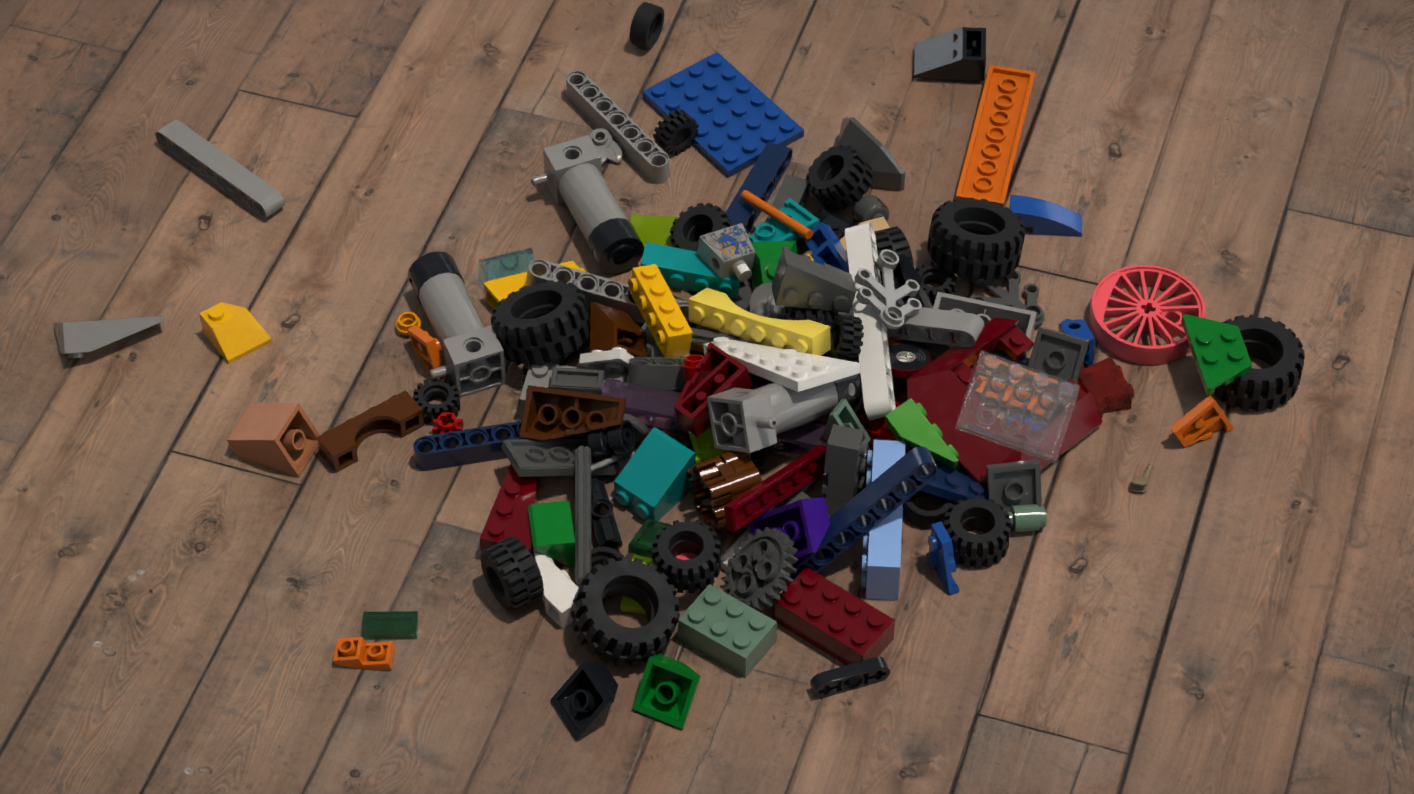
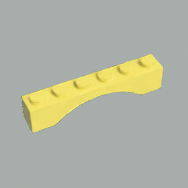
(718, 312)

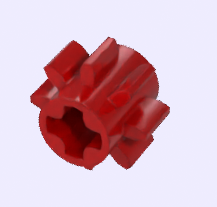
(446, 423)

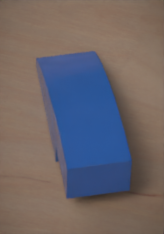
(1046, 217)
(827, 247)

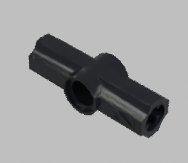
(602, 517)

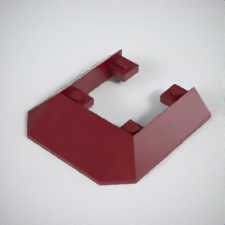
(943, 385)

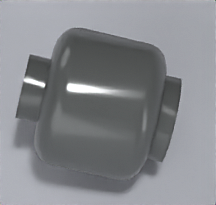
(870, 208)

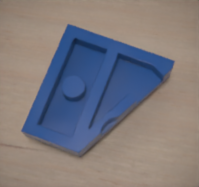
(941, 556)

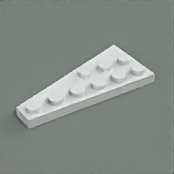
(787, 366)

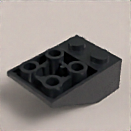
(952, 55)

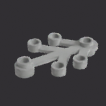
(889, 314)

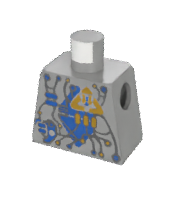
(728, 252)

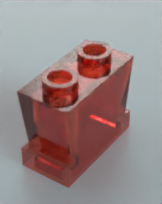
(1108, 386)

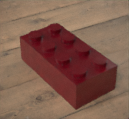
(833, 619)

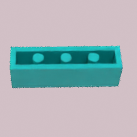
(687, 270)

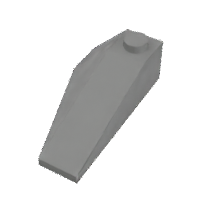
(90, 335)

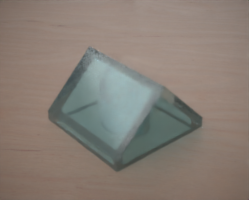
(506, 263)

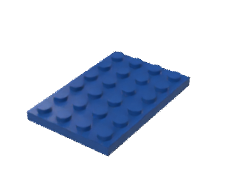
(730, 112)

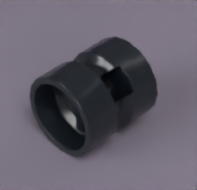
(612, 440)

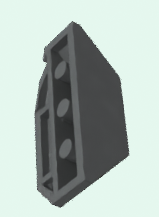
(884, 167)

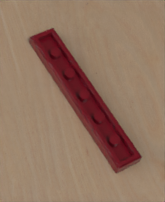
(775, 488)

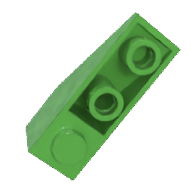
(910, 425)

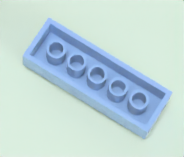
(883, 543)

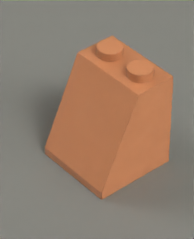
(275, 437)

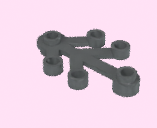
(1012, 297)

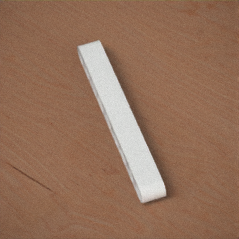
(874, 354)

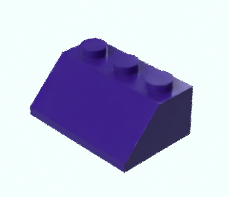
(801, 520)

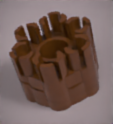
(723, 480)

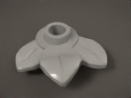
(607, 147)

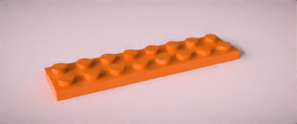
(996, 134)

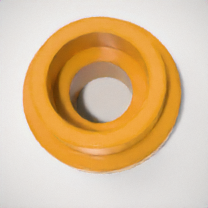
(406, 321)

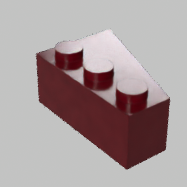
(713, 375)

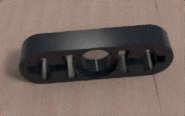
(850, 677)

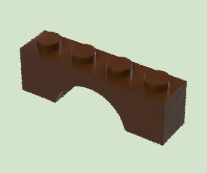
(396, 416)

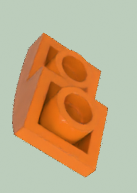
(361, 655)

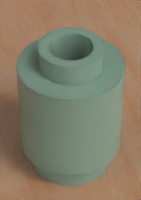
(1027, 517)

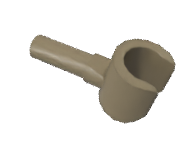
(1139, 482)

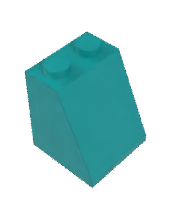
(655, 476)

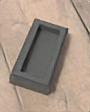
(578, 380)

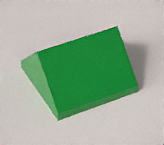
(553, 531)

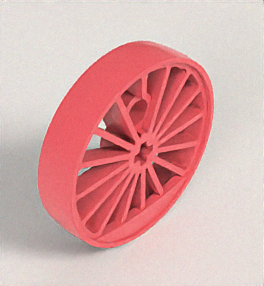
(1144, 313)

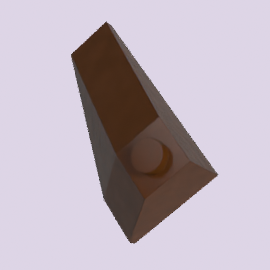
(564, 413)

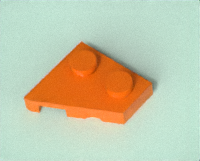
(426, 348)
(1200, 422)

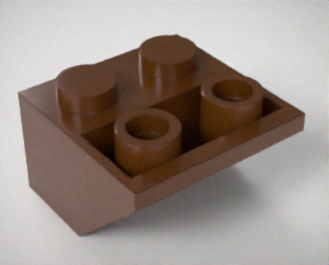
(615, 329)

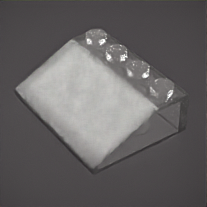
(1017, 406)

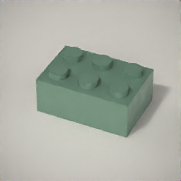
(727, 630)

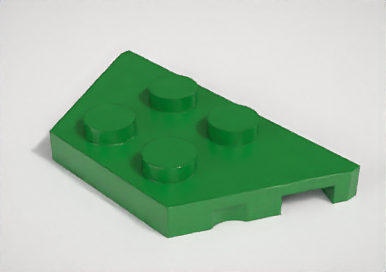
(1216, 351)

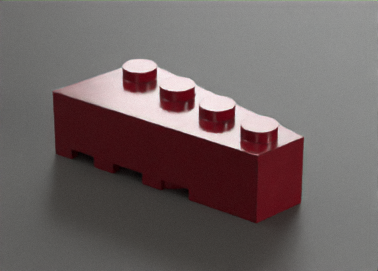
(510, 511)

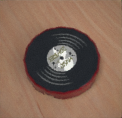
(907, 359)

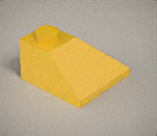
(233, 331)

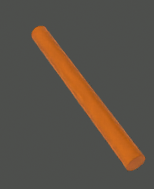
(776, 214)

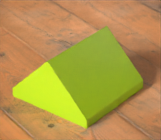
(653, 228)

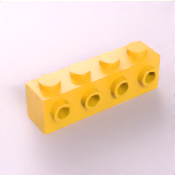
(660, 311)

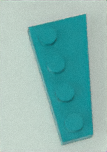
(776, 231)

